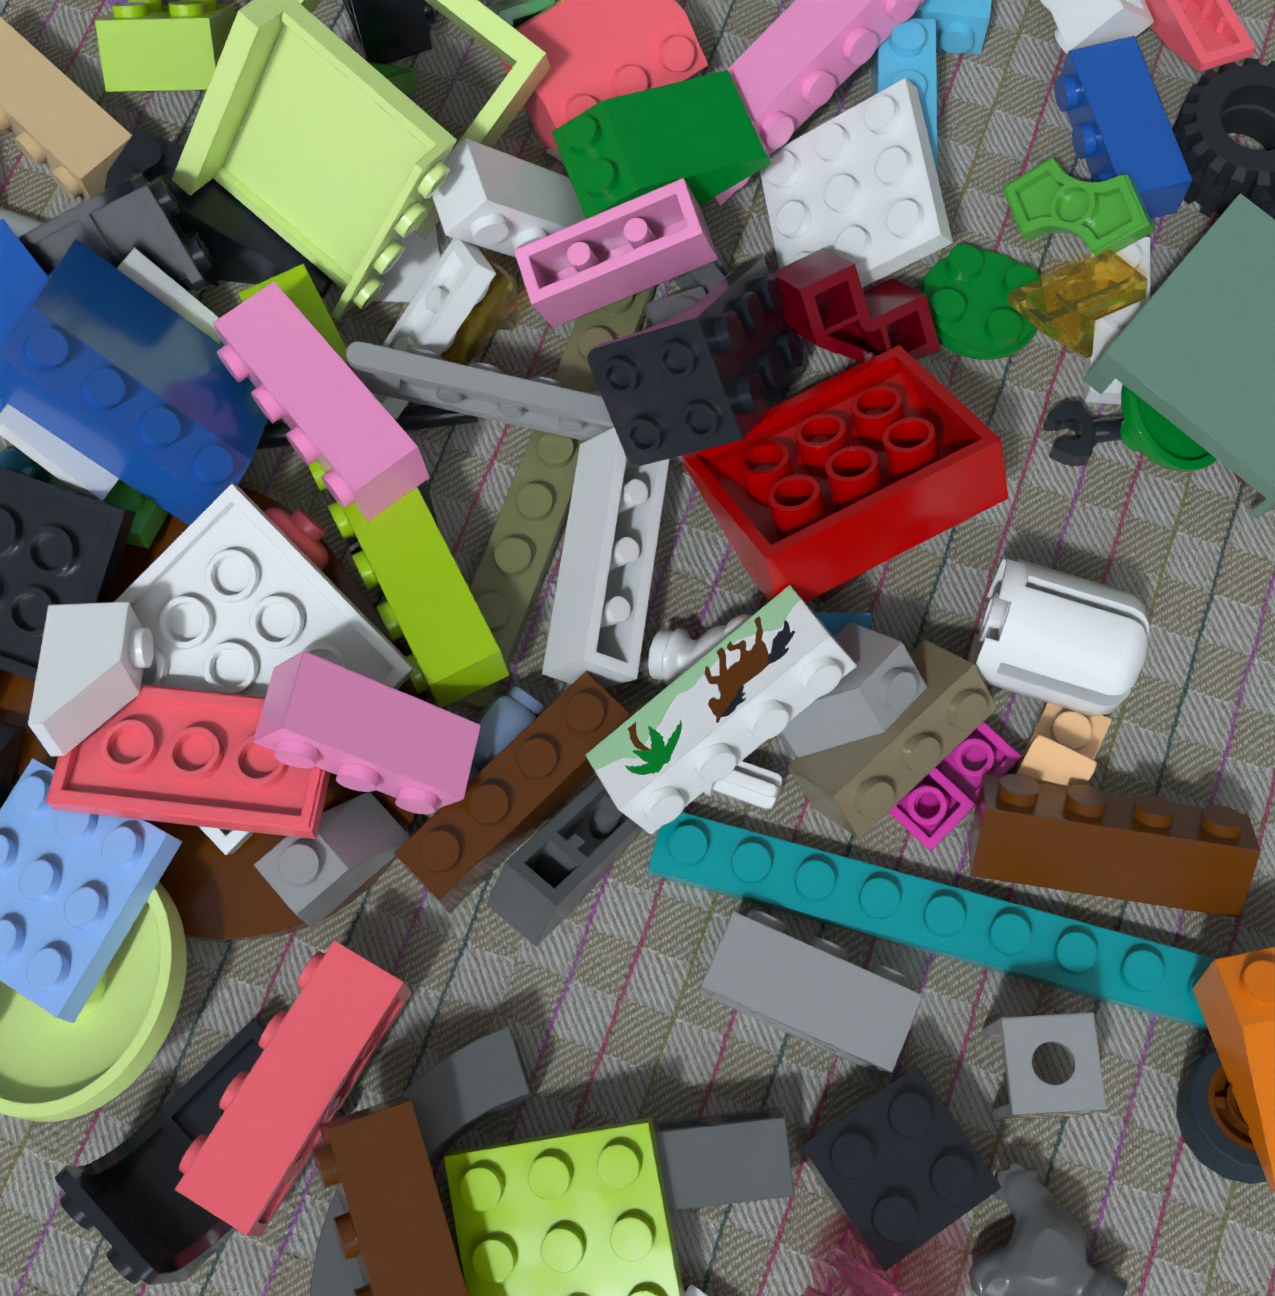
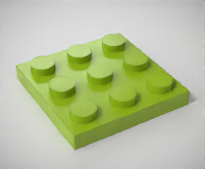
(565, 1215)

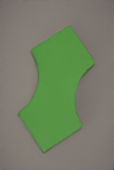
(1100, 213)

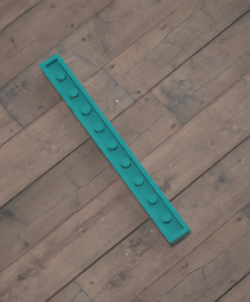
(931, 917)

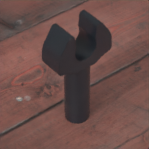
(1088, 430)

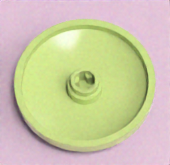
(69, 1069)

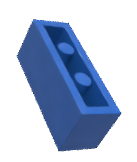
(1122, 122)

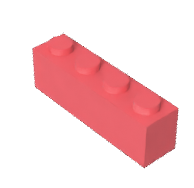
(294, 1087)

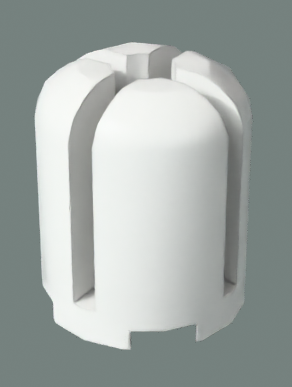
(1060, 638)

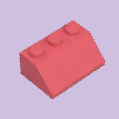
(606, 53)

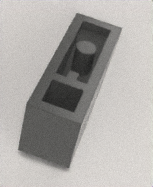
(562, 863)

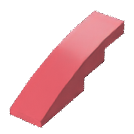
(1201, 31)

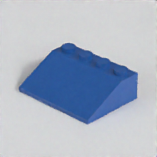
(130, 385)

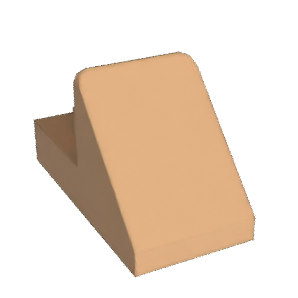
(1063, 747)

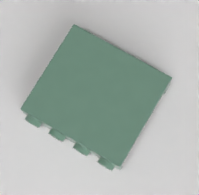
(1208, 347)

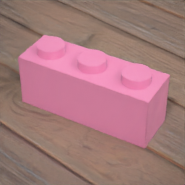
(616, 253)
(366, 734)

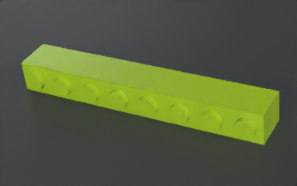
(408, 560)

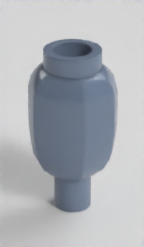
(501, 723)

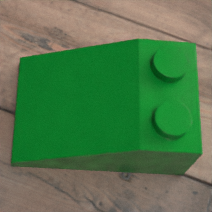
(660, 136)

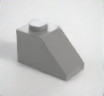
(863, 700)
(325, 871)

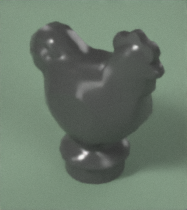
(1043, 1248)

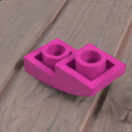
(953, 786)

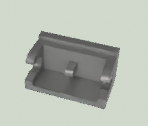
(724, 1158)

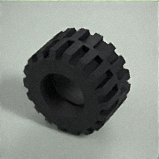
(1223, 103)

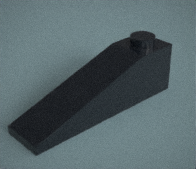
(236, 238)

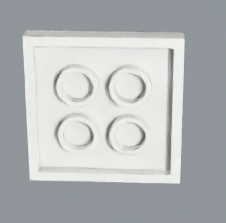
(860, 188)

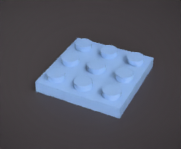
(69, 892)

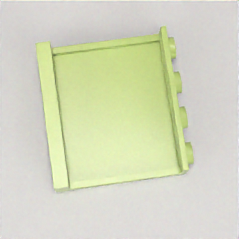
(316, 146)

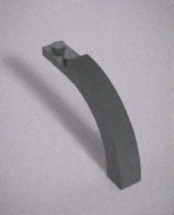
(447, 1104)

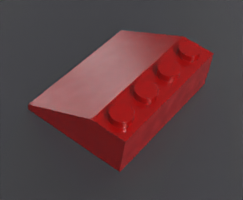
(850, 476)

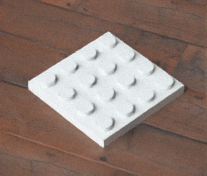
(239, 602)

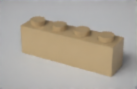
(55, 118)

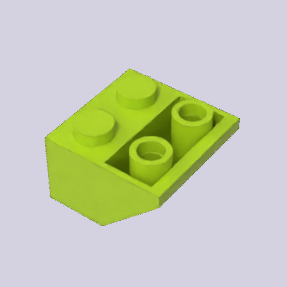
(162, 45)

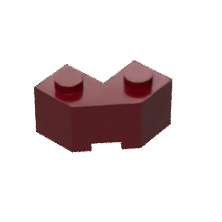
(834, 313)

